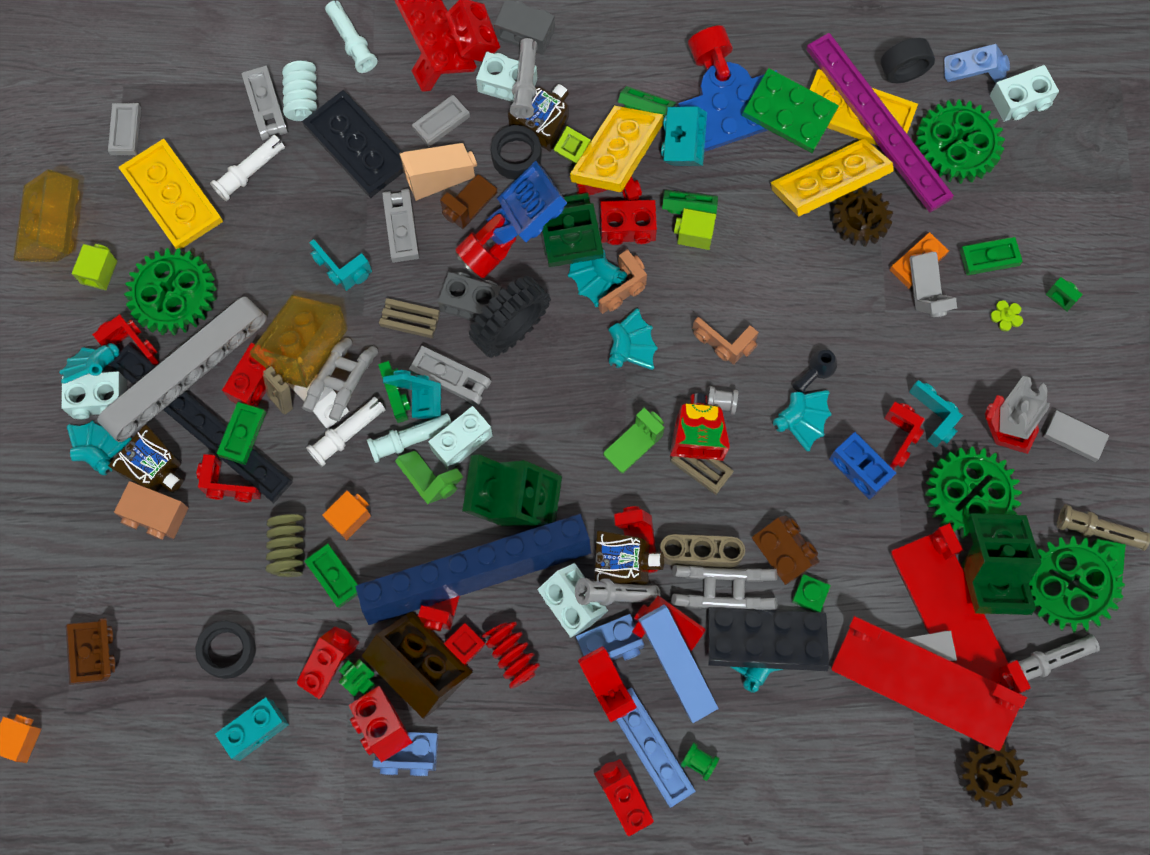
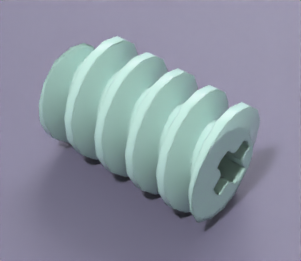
(299, 90)

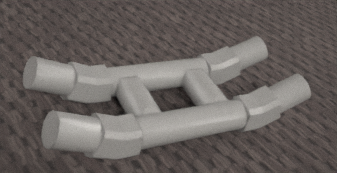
(344, 387)
(738, 576)

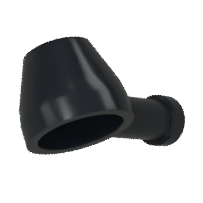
(817, 369)

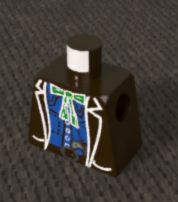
(548, 117)
(148, 462)
(625, 559)

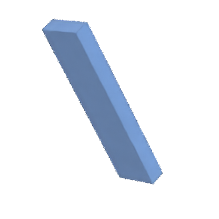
(678, 663)
(655, 754)

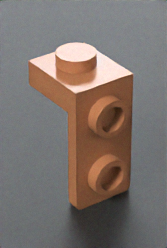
(637, 280)
(742, 346)

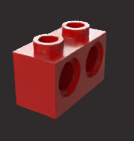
(472, 30)
(627, 214)
(246, 381)
(380, 725)

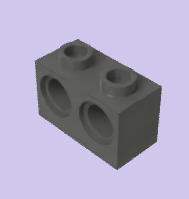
(467, 304)

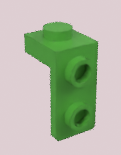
(635, 441)
(426, 483)

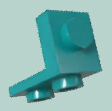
(352, 273)
(425, 393)
(944, 409)

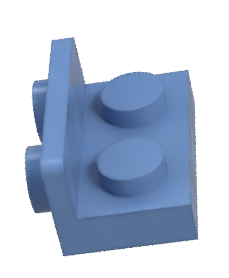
(615, 637)
(417, 757)

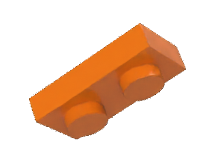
(902, 268)

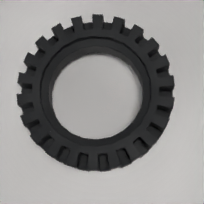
(509, 316)

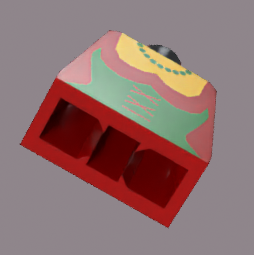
(700, 431)

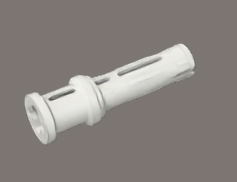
(238, 175)
(335, 439)

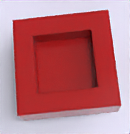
(465, 644)

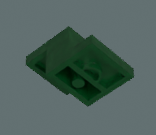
(573, 234)
(511, 492)
(1001, 564)

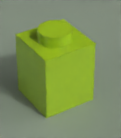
(571, 145)
(695, 229)
(94, 266)

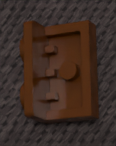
(786, 548)
(89, 652)

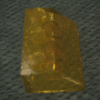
(47, 218)
(300, 339)

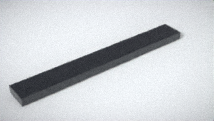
(206, 428)

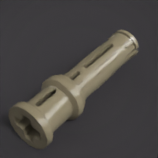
(1090, 521)

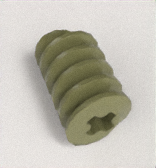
(283, 545)

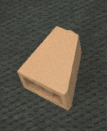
(437, 168)

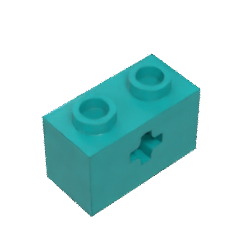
(688, 149)
(252, 729)

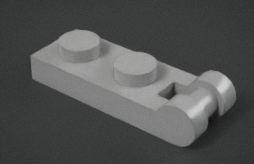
(264, 102)
(400, 226)
(450, 375)

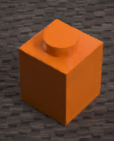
(347, 514)
(17, 738)

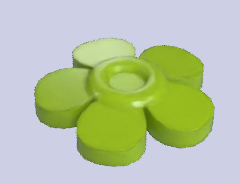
(1007, 315)

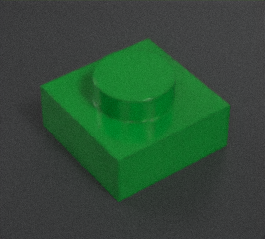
(1064, 293)
(811, 593)

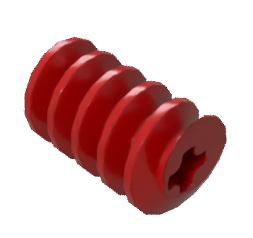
(511, 654)

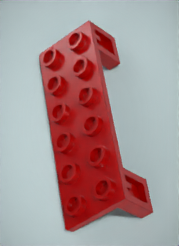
(435, 41)
(945, 604)
(928, 683)

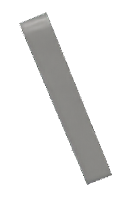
(181, 369)

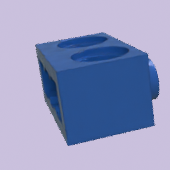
(862, 465)

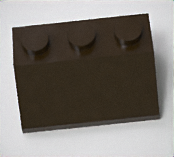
(416, 664)

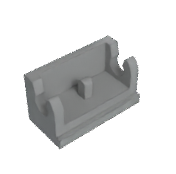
(1023, 409)

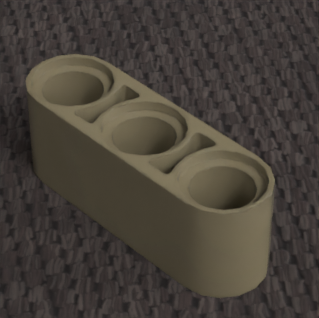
(714, 544)

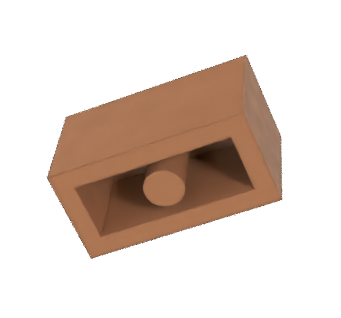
(150, 510)

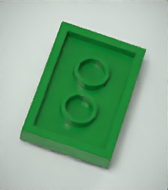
(790, 110)

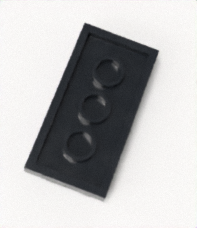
(355, 143)
(768, 639)

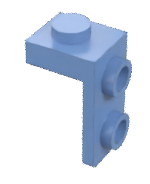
(977, 62)

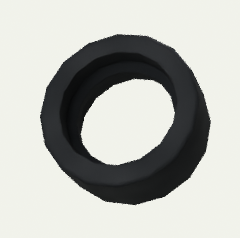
(907, 60)
(511, 134)
(206, 638)

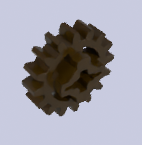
(854, 224)
(989, 787)

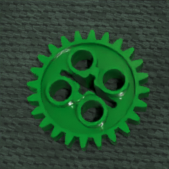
(947, 123)
(170, 291)
(953, 474)
(1088, 562)

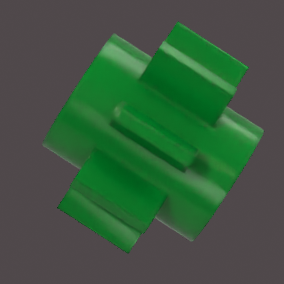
(356, 677)

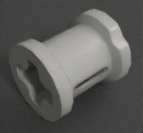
(724, 399)

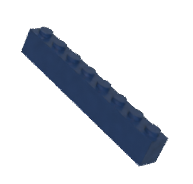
(473, 569)

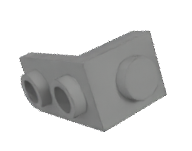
(928, 286)

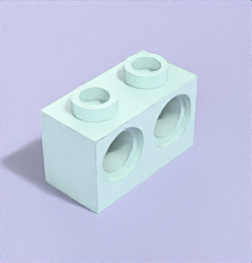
(500, 84)
(1022, 89)
(95, 390)
(460, 438)
(560, 597)

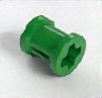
(700, 761)

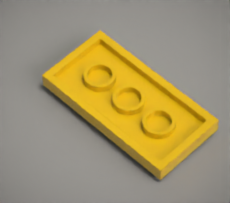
(847, 122)
(617, 148)
(832, 177)
(170, 194)

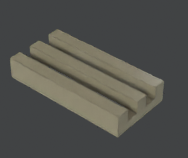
(399, 305)
(275, 387)
(699, 477)

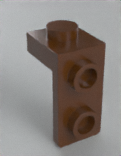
(468, 202)

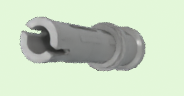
(524, 88)
(607, 592)
(1041, 663)

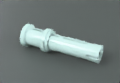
(354, 44)
(397, 441)

